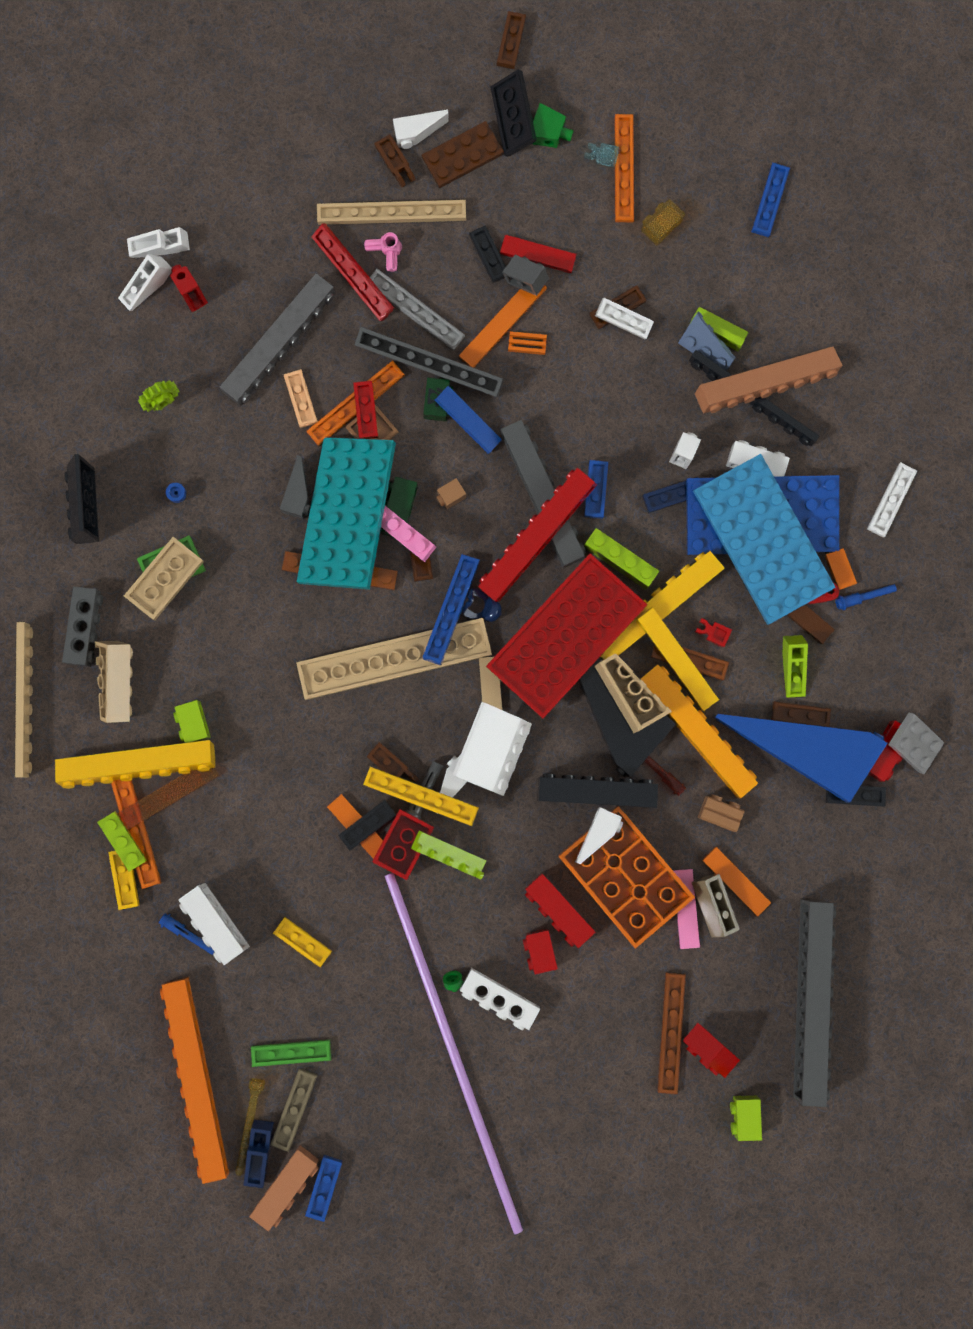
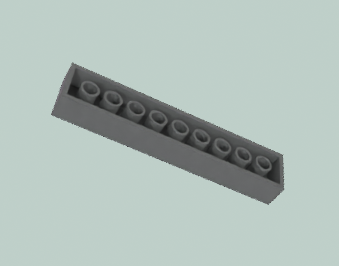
(813, 1002)

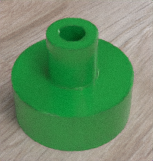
(453, 981)

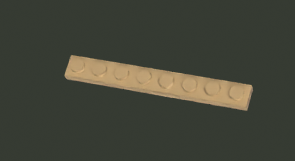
(391, 212)
(23, 706)

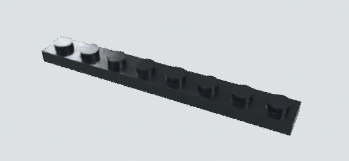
(760, 405)

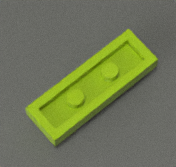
(122, 841)

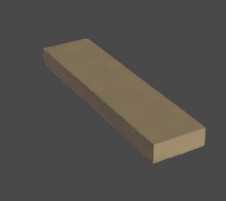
(294, 1110)

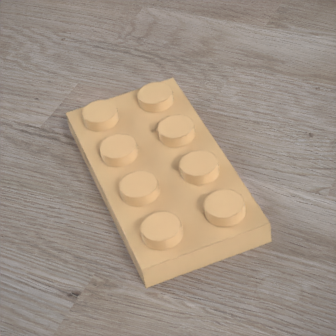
(163, 578)

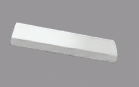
(892, 500)

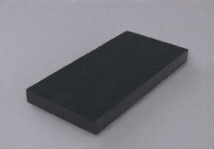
(513, 113)

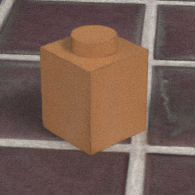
(450, 494)

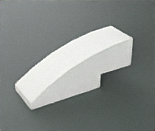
(158, 243)

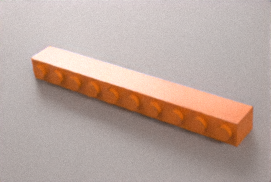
(195, 1080)

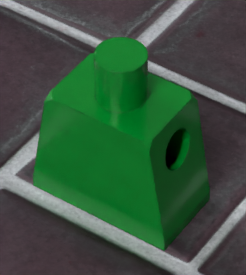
(550, 127)

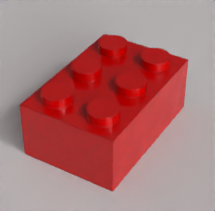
(396, 851)

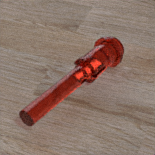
(675, 785)

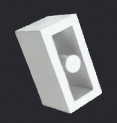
(685, 450)

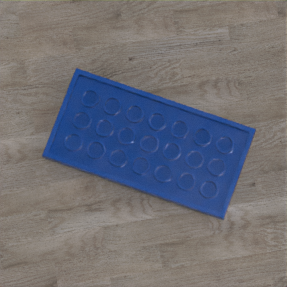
(810, 497)

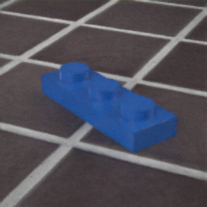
(596, 499)
(323, 1188)

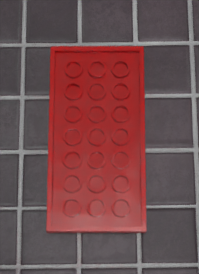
(566, 635)

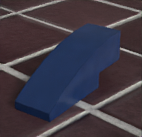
(258, 1153)

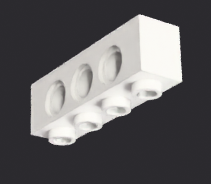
(529, 1009)

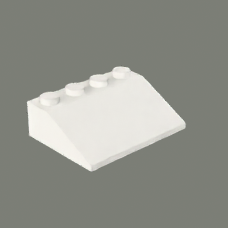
(492, 749)

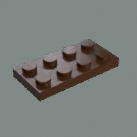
(462, 154)

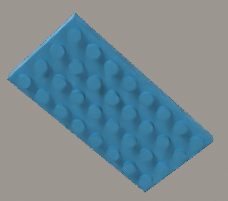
(764, 539)

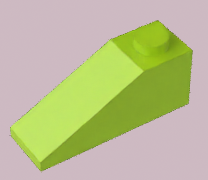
(795, 665)

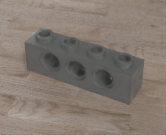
(81, 597)

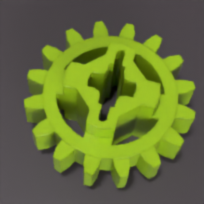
(158, 396)

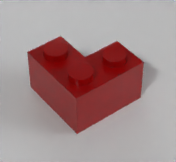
(712, 1052)

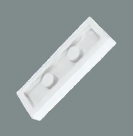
(624, 318)

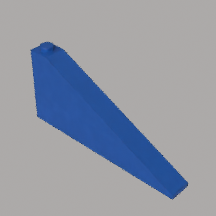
(825, 755)

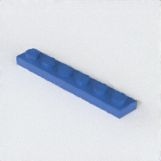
(451, 609)

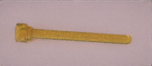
(256, 1087)

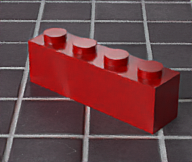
(559, 910)

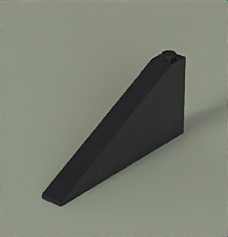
(625, 747)

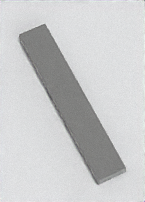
(417, 310)

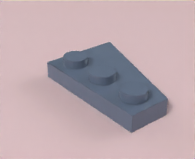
(702, 338)

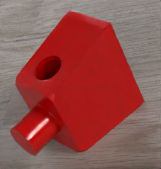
(185, 284)

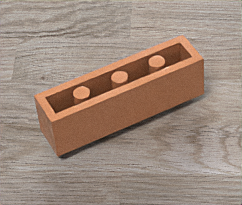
(283, 1189)

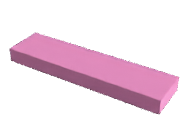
(687, 916)

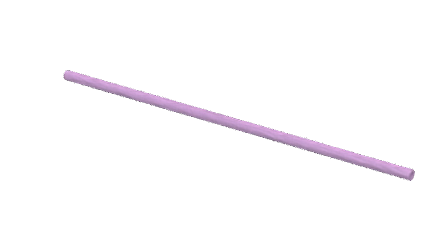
(454, 1054)

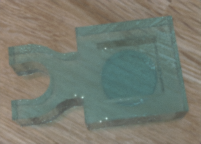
(604, 155)

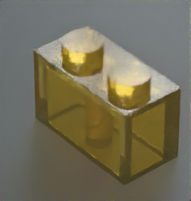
(662, 222)

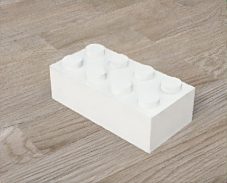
(213, 923)

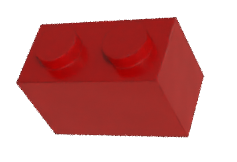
(541, 951)

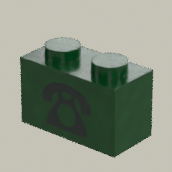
(432, 409)

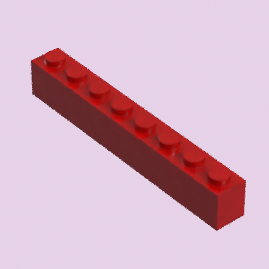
(537, 535)

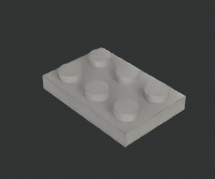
(916, 743)

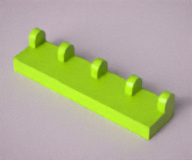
(449, 854)

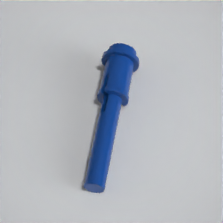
(854, 599)
(171, 924)

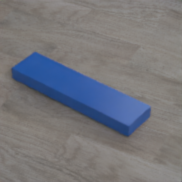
(770, 199)
(468, 419)

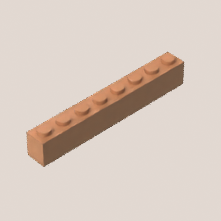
(768, 380)

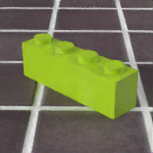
(621, 559)

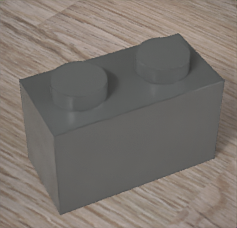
(526, 274)

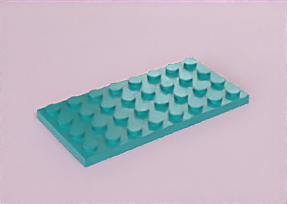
(346, 513)

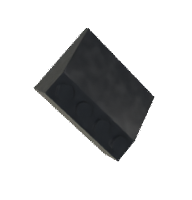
(82, 501)

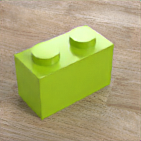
(192, 722)
(746, 1118)

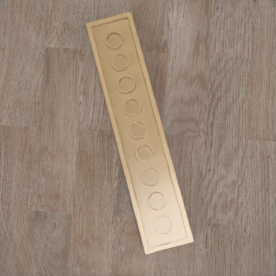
(388, 660)

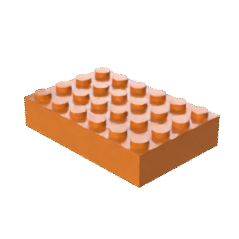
(629, 881)

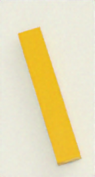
(677, 659)
(421, 796)

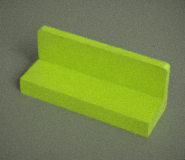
(727, 332)

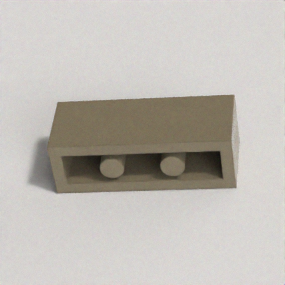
(715, 905)

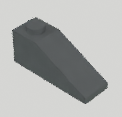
(296, 495)

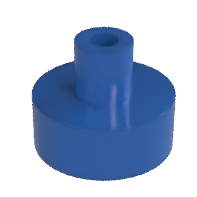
(173, 489)

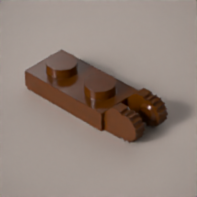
(394, 159)
(389, 762)

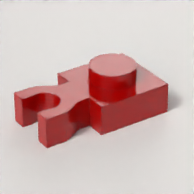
(716, 633)

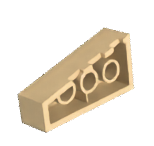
(114, 680)
(631, 694)

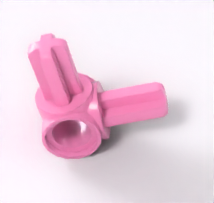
(390, 252)

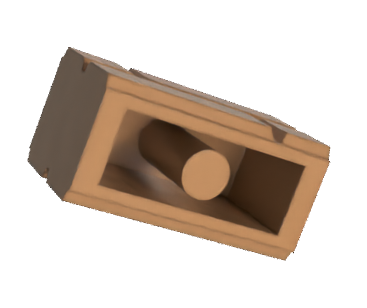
(720, 813)

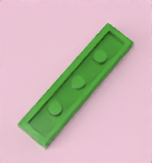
(291, 1053)

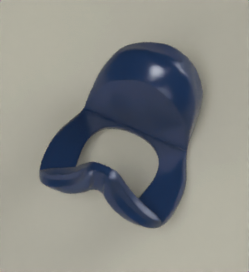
(491, 611)

